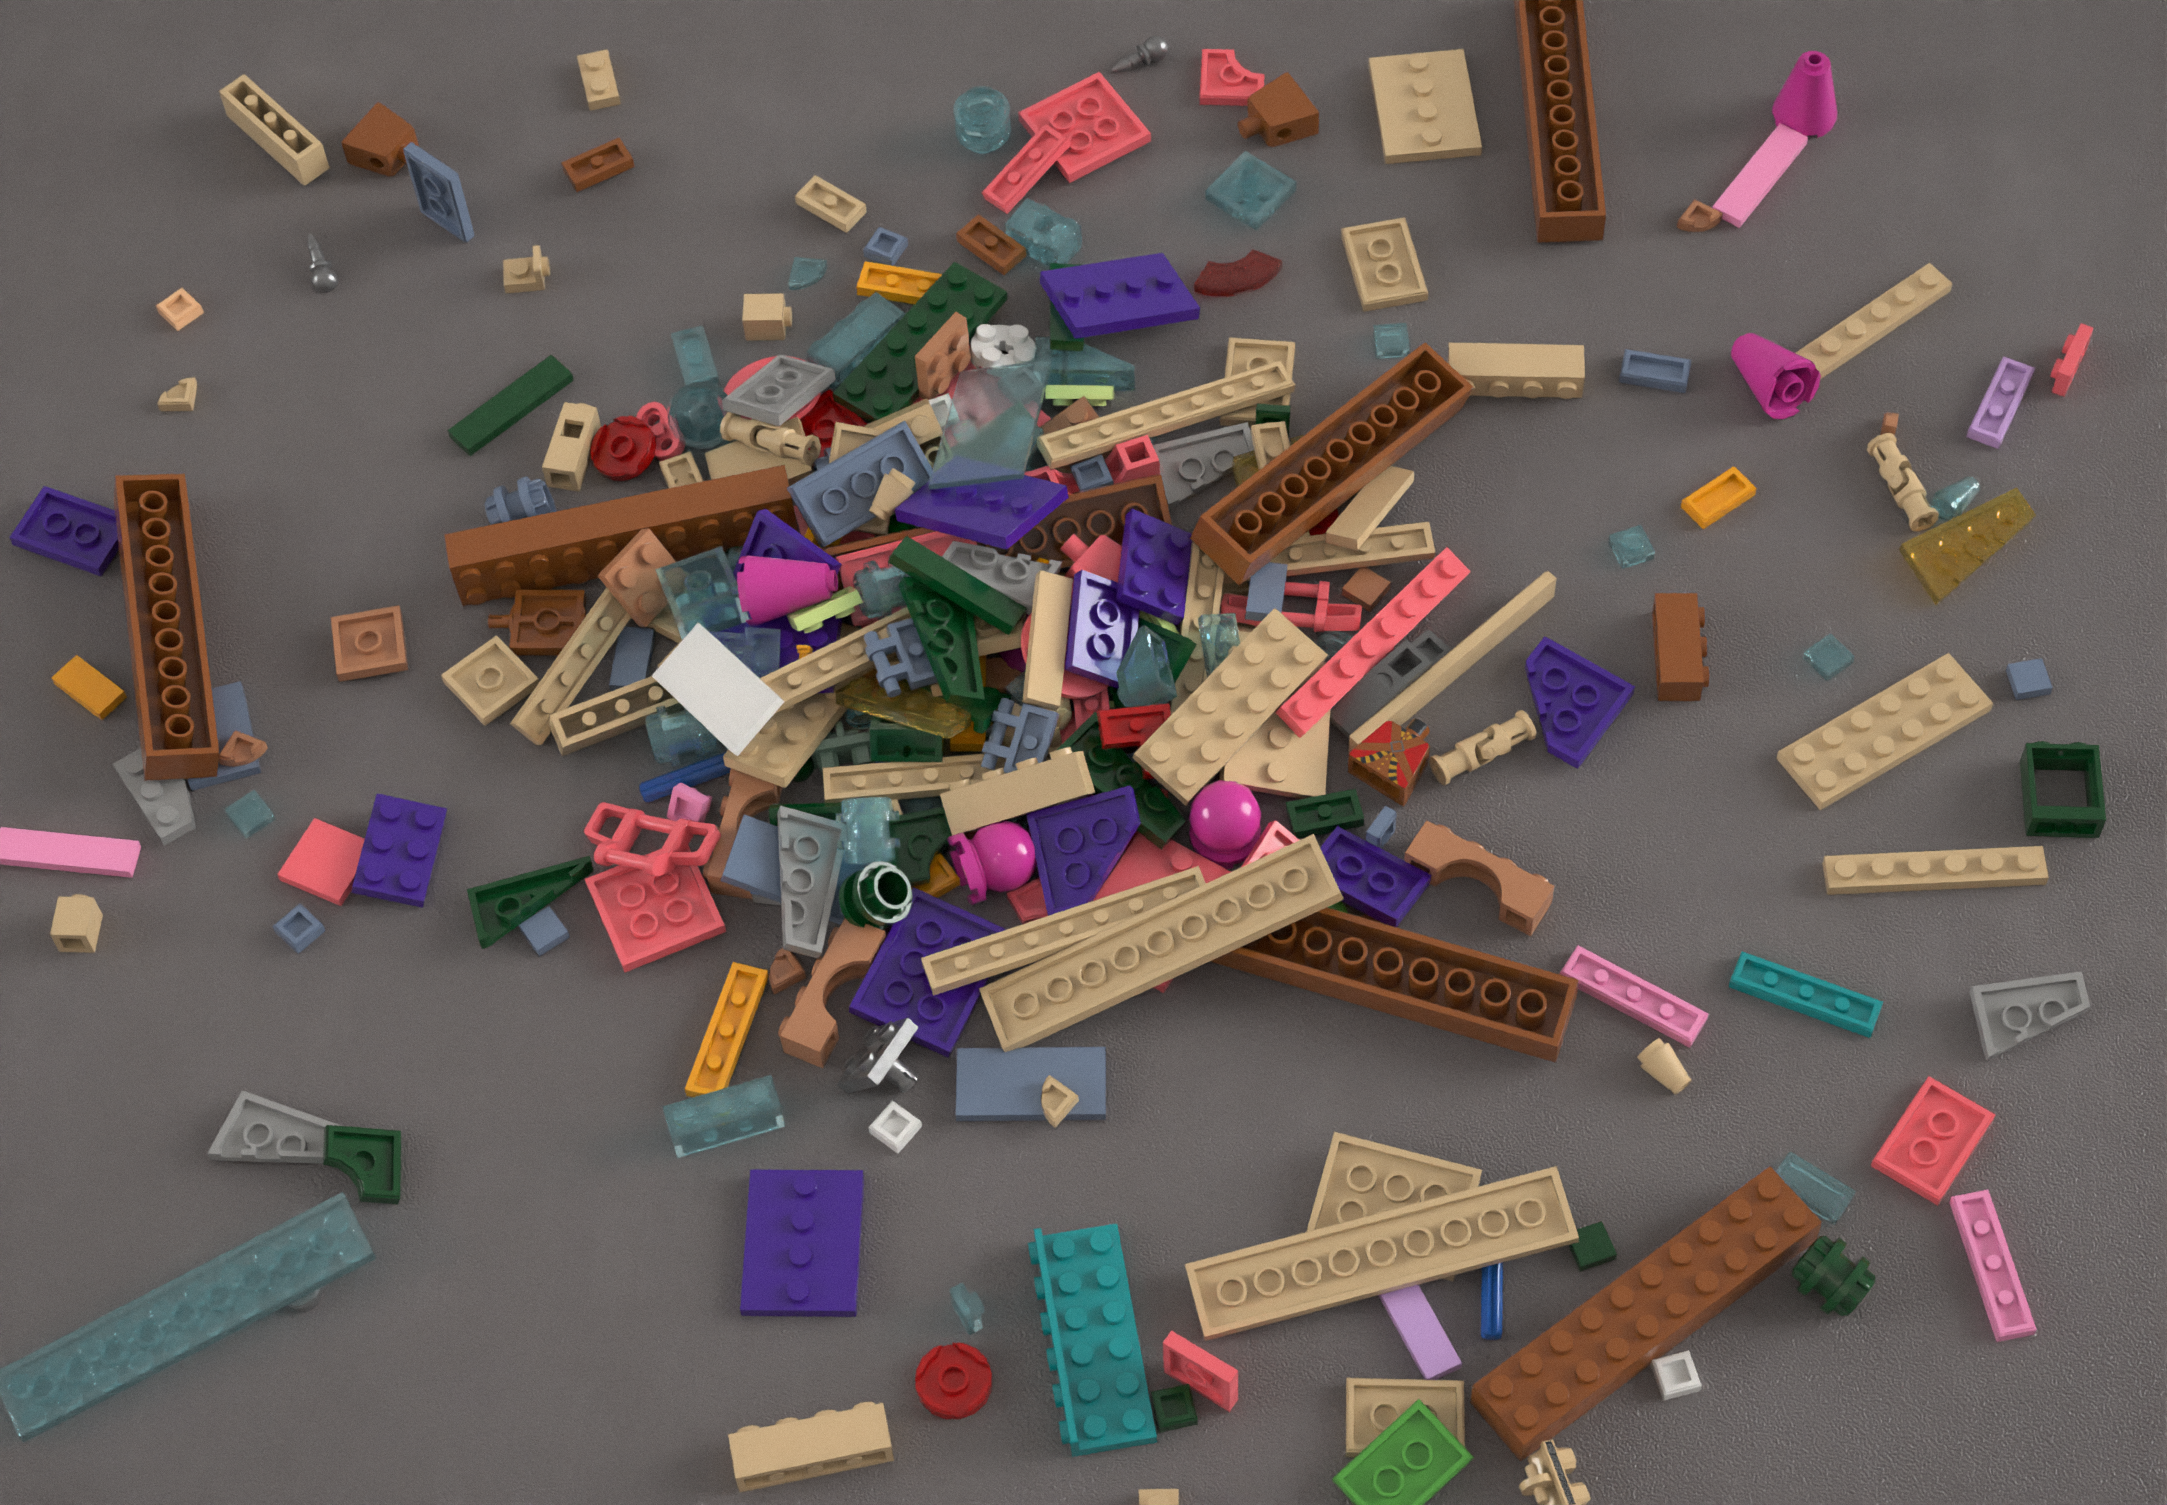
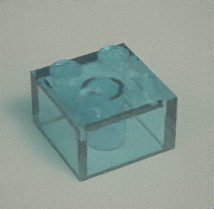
(702, 592)

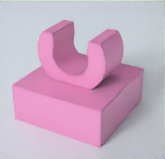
(688, 804)

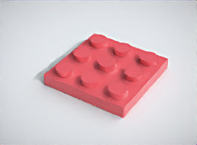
(1094, 122)
(653, 914)

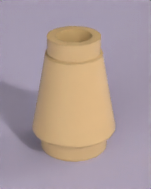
(891, 493)
(1663, 1065)

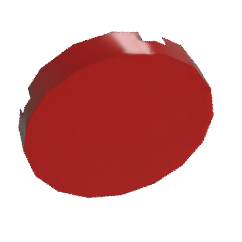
(623, 448)
(953, 1381)

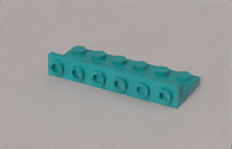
(1092, 1340)

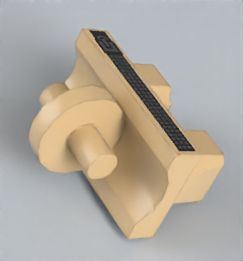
(1548, 1477)

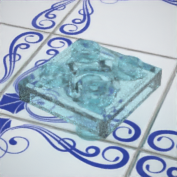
(1250, 182)

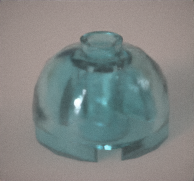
(697, 414)

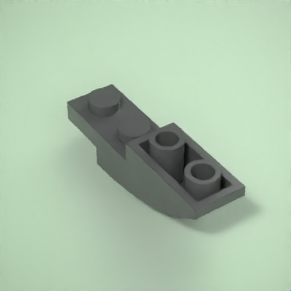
(1387, 681)

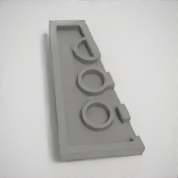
(807, 877)

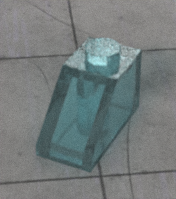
(1145, 672)

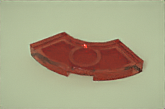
(1237, 276)

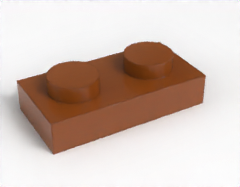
(597, 164)
(991, 244)

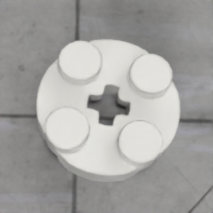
(991, 339)

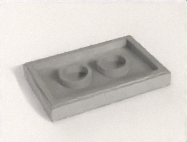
(779, 390)

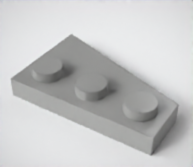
(1200, 460)
(1006, 574)
(162, 801)
(2025, 1008)
(269, 1133)

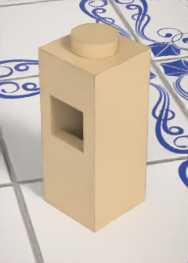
(570, 446)

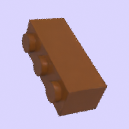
(1679, 647)

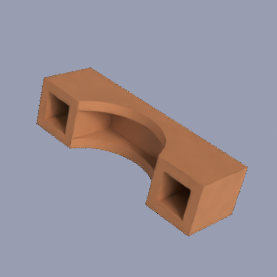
(747, 797)
(1444, 855)
(810, 1029)

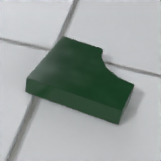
(921, 839)
(368, 1158)

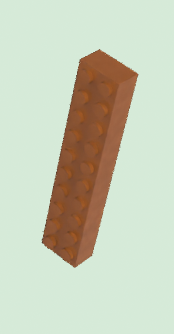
(1560, 120)
(1330, 463)
(1083, 513)
(583, 540)
(165, 627)
(1416, 979)
(1644, 1313)

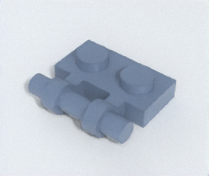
(913, 664)
(1030, 740)

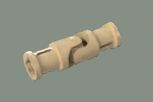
(770, 438)
(1902, 482)
(1484, 745)

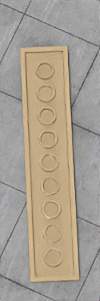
(1160, 944)
(1381, 1253)

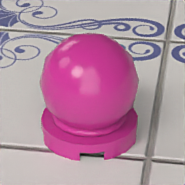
(1224, 823)
(995, 859)

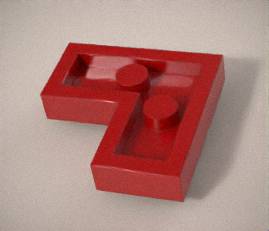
(1131, 726)

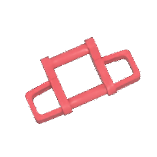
(1326, 617)
(657, 863)

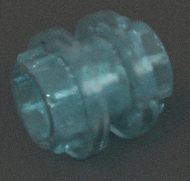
(982, 119)
(879, 589)
(677, 735)
(867, 830)

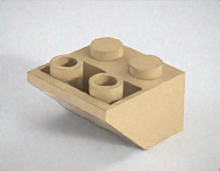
(922, 424)

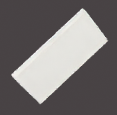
(718, 689)

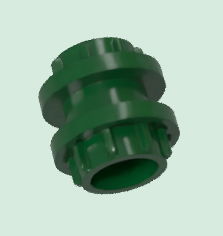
(876, 896)
(1833, 1276)

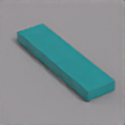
(1805, 994)

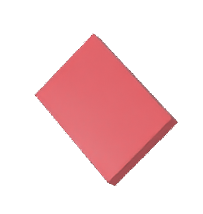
(1933, 1140)

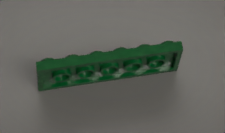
(888, 374)

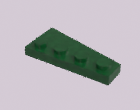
(948, 640)

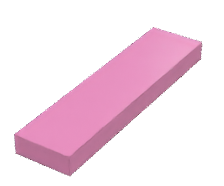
(1760, 174)
(68, 852)
(1635, 996)
(1992, 1265)

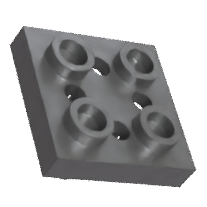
(880, 1058)

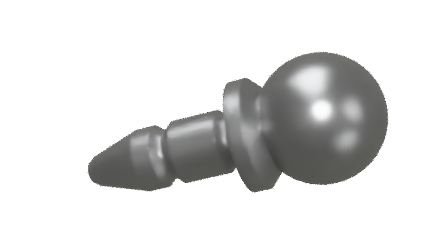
(1154, 49)
(323, 277)

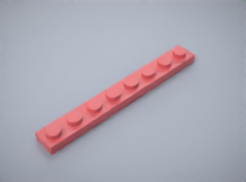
(1372, 642)

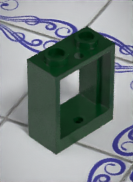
(889, 738)
(2063, 820)

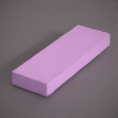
(2000, 402)
(1421, 1332)

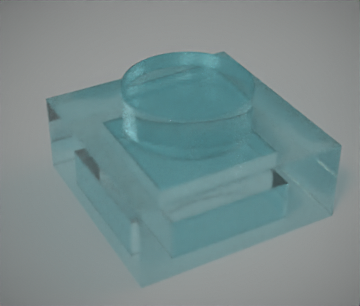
(1631, 546)
(967, 1307)

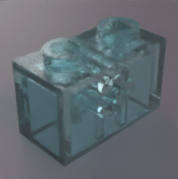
(1044, 233)

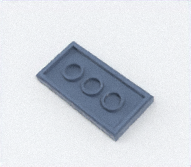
(843, 491)
(756, 865)
(1010, 1083)

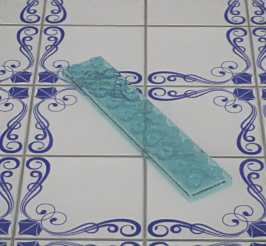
(183, 1316)

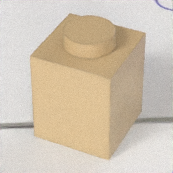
(765, 317)
(76, 924)

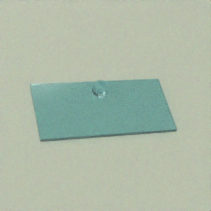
(990, 425)

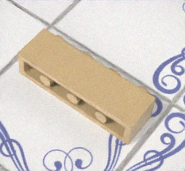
(274, 129)
(1520, 369)
(609, 714)
(1017, 792)
(810, 1446)

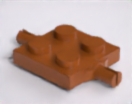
(542, 620)

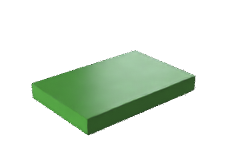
(1404, 1462)

